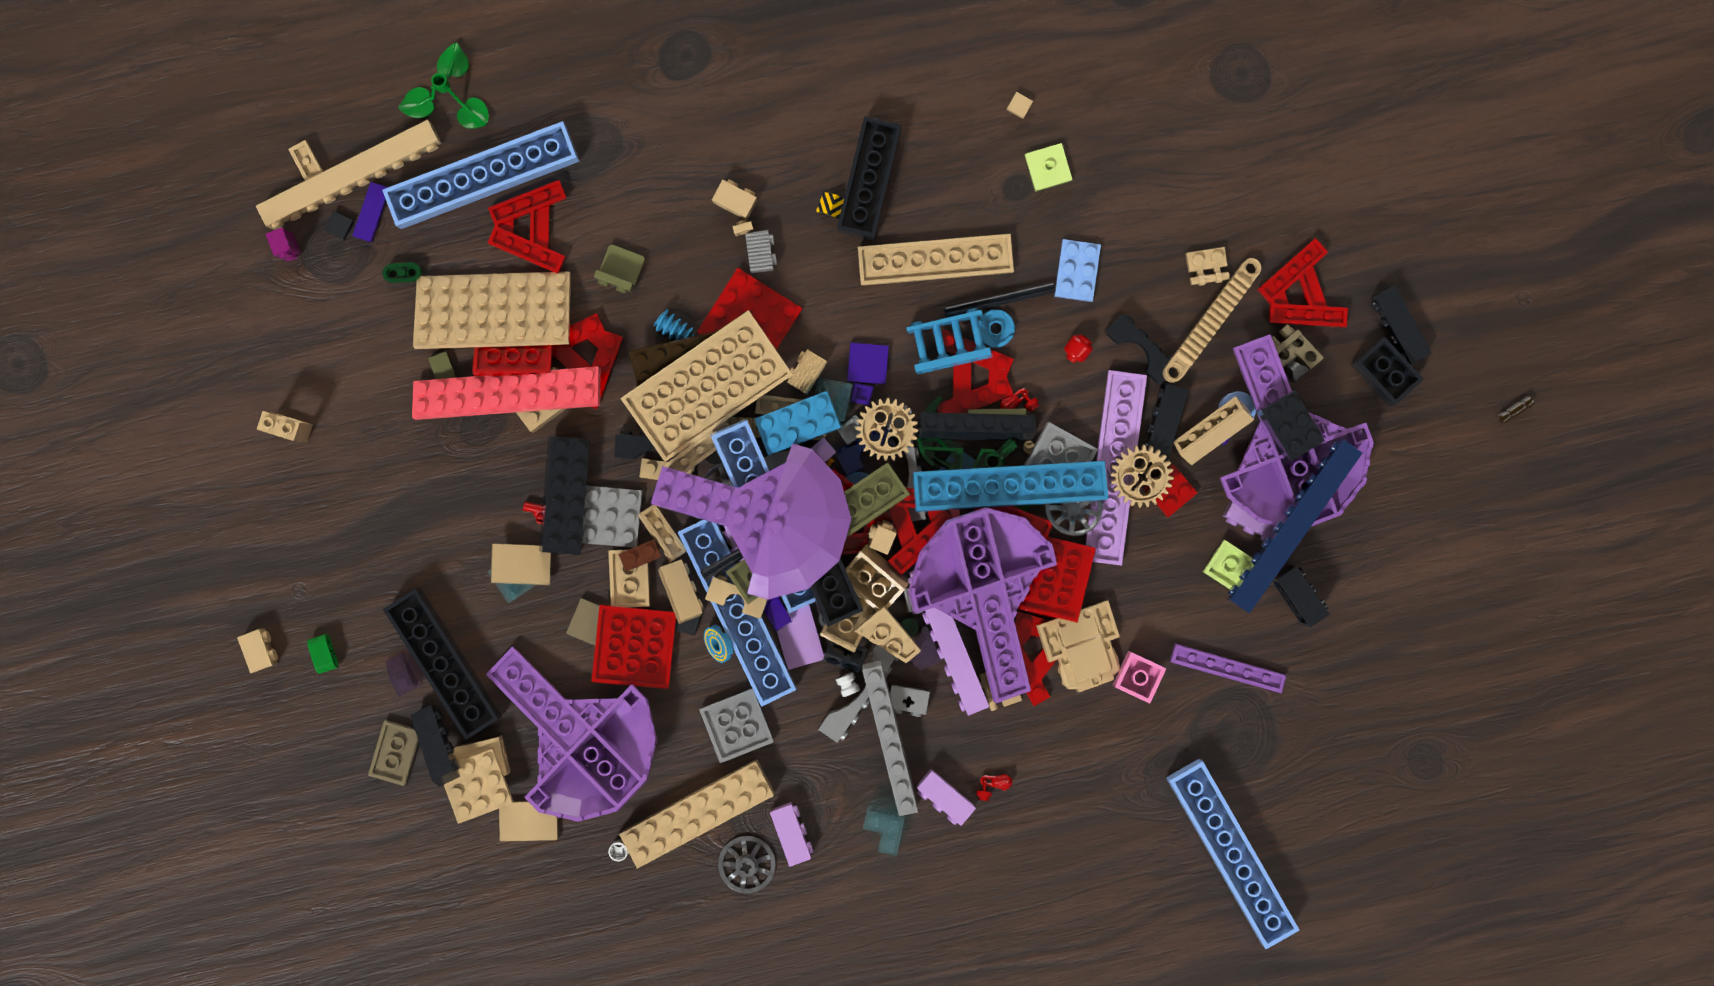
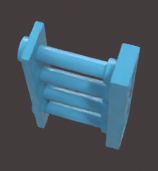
(962, 356)

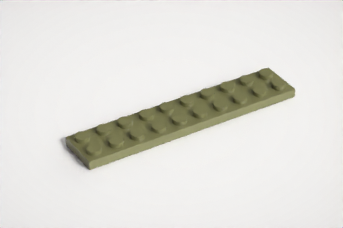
(865, 503)

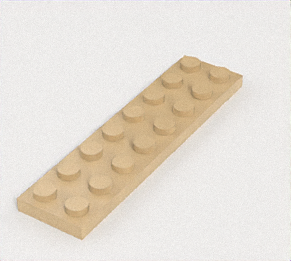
(935, 259)

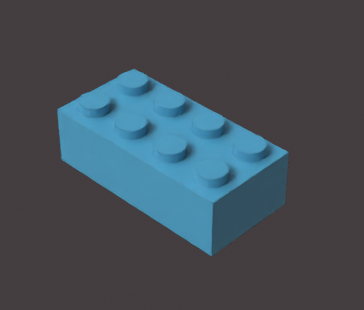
(798, 423)

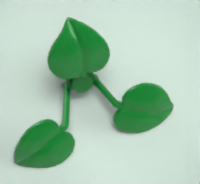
(418, 100)

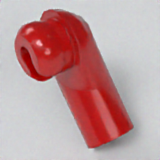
(536, 509)

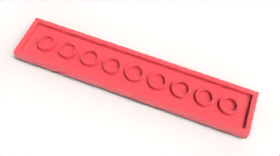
(506, 393)

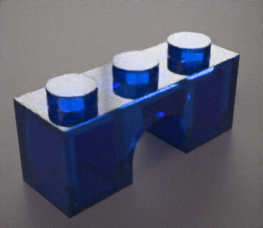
(850, 457)

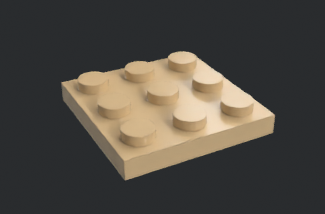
(479, 788)

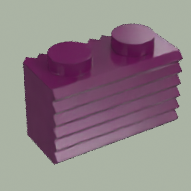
(283, 244)

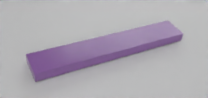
(1228, 668)

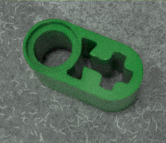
(322, 653)

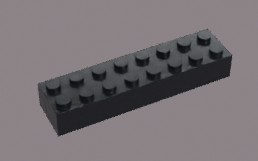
(442, 663)

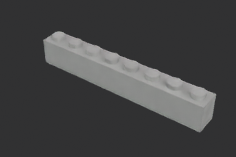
(890, 738)

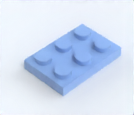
(1077, 270)

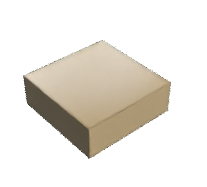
(1019, 105)

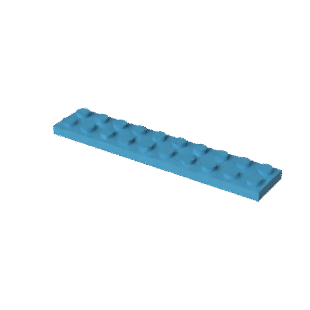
(1010, 486)

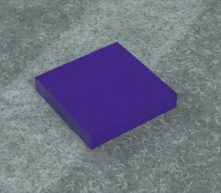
(867, 363)

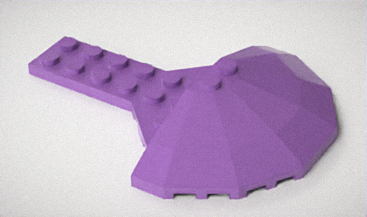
(1264, 479)
(783, 522)
(979, 575)
(588, 750)

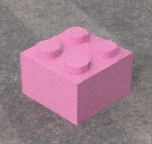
(1139, 677)

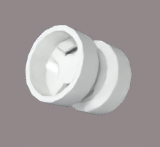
(847, 684)
(618, 853)

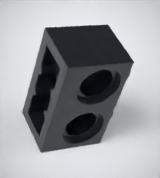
(844, 658)

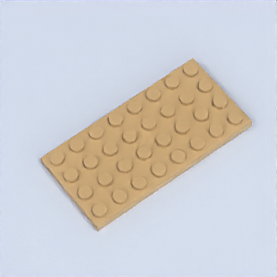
(492, 310)
(706, 386)

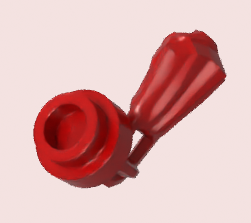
(1012, 401)
(1001, 782)

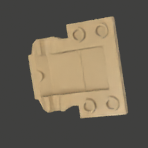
(1083, 647)

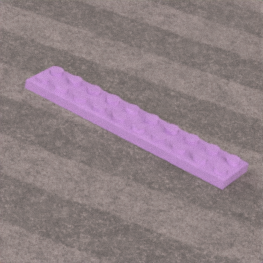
(1117, 432)

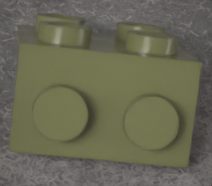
(620, 269)

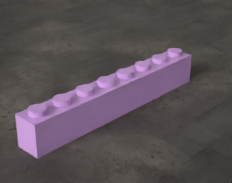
(957, 660)

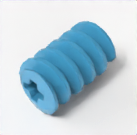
(673, 327)

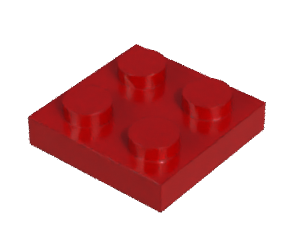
(1177, 494)

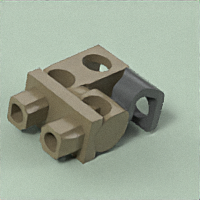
(1296, 346)

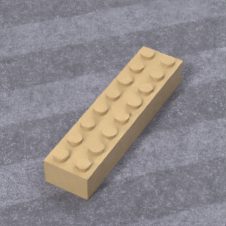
(697, 813)

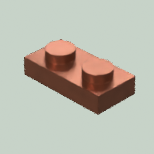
(640, 555)

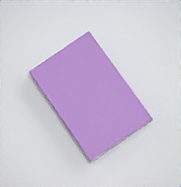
(800, 639)

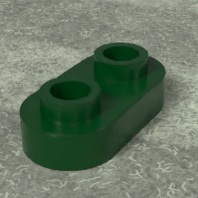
(403, 272)

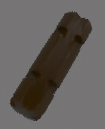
(1516, 409)

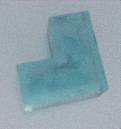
(890, 827)

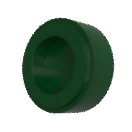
(910, 625)

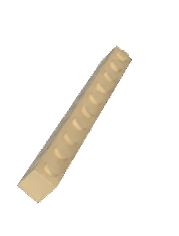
(348, 175)

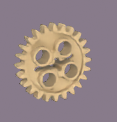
(903, 434)
(1156, 485)

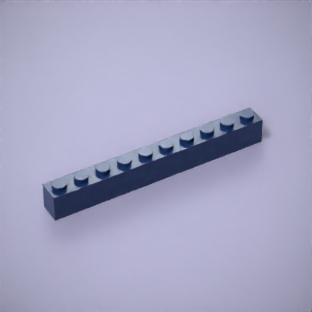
(1294, 525)

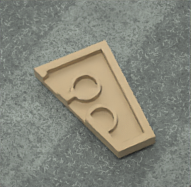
(889, 634)

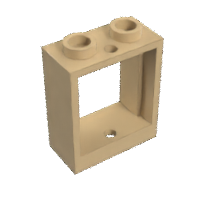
(284, 426)

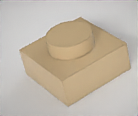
(742, 227)

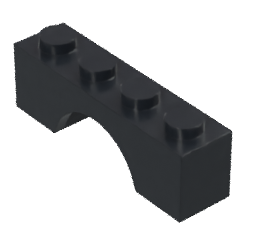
(1124, 331)

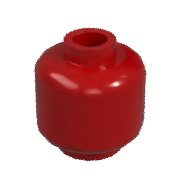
(1078, 348)

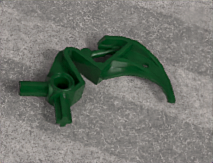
(947, 445)

